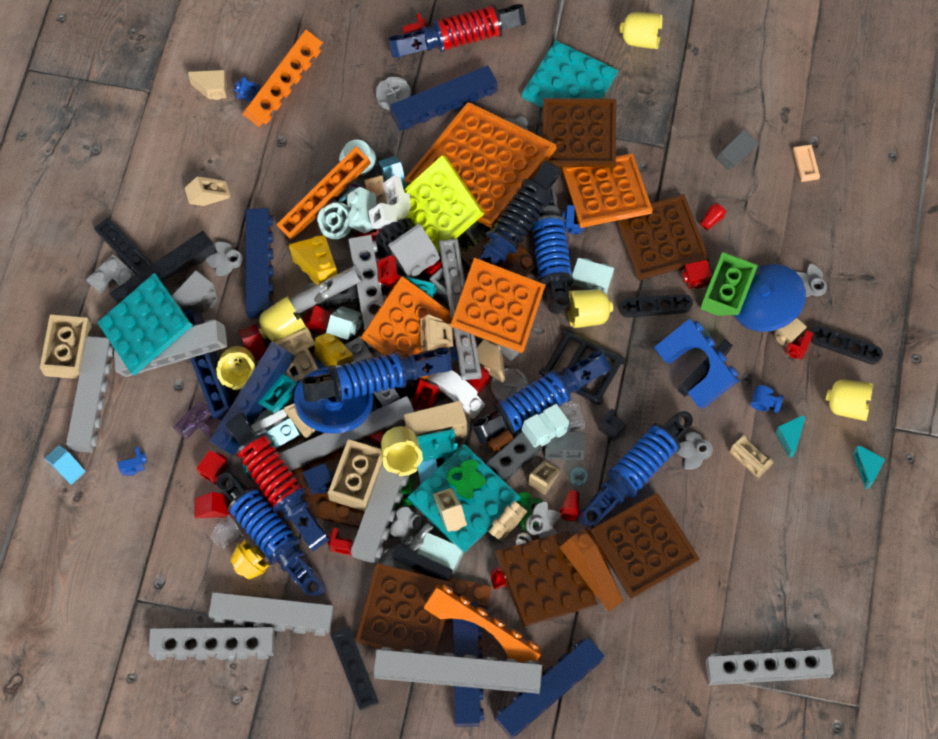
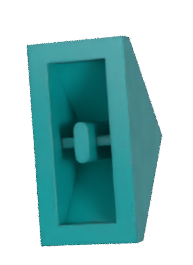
(280, 394)
(789, 435)
(868, 465)

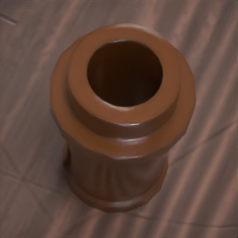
(500, 440)

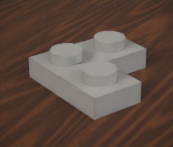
(110, 271)

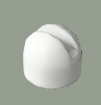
(523, 535)

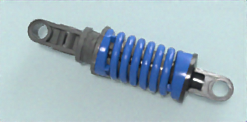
(553, 255)

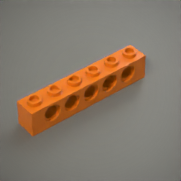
(311, 46)
(324, 193)

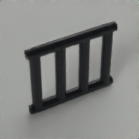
(585, 343)

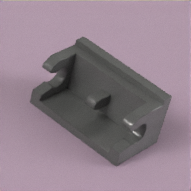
(737, 150)
(567, 447)

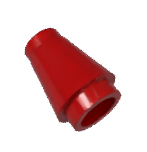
(713, 216)
(570, 507)

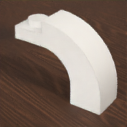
(397, 204)
(458, 390)

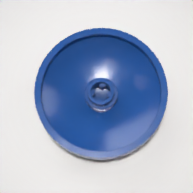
(772, 299)
(327, 414)

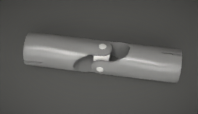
(327, 289)

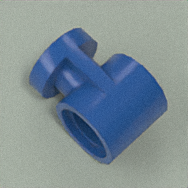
(764, 399)

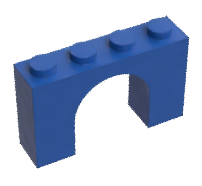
(720, 375)

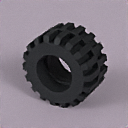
(391, 233)

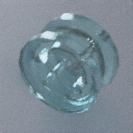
(578, 483)

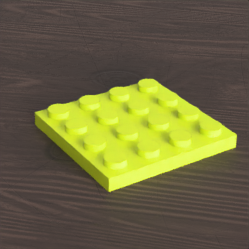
(442, 202)

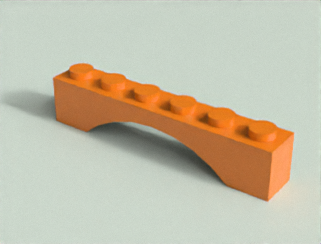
(447, 605)

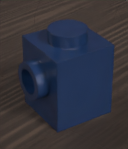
(318, 479)

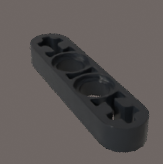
(655, 303)
(845, 349)
(702, 371)

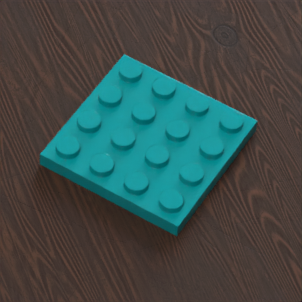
(569, 75)
(144, 324)
(479, 512)

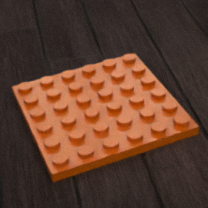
(488, 156)

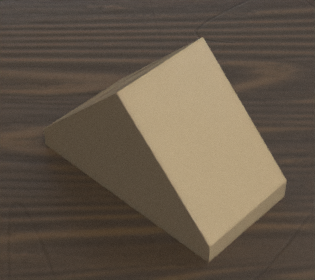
(543, 477)

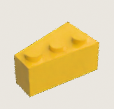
(314, 258)

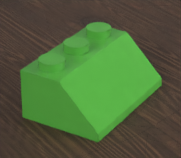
(728, 286)

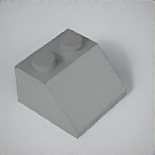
(414, 251)
(196, 294)

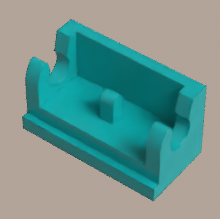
(437, 445)

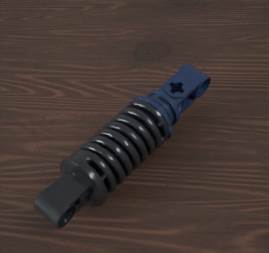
(520, 215)

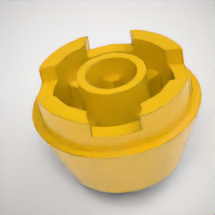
(248, 560)

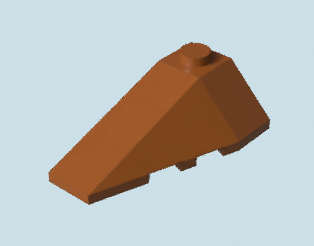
(591, 564)

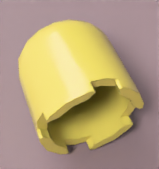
(642, 29)
(588, 308)
(280, 321)
(235, 373)
(849, 398)
(401, 451)

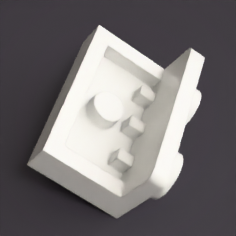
(268, 420)

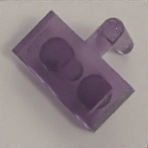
(193, 420)

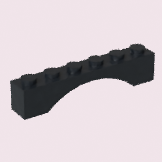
(186, 255)

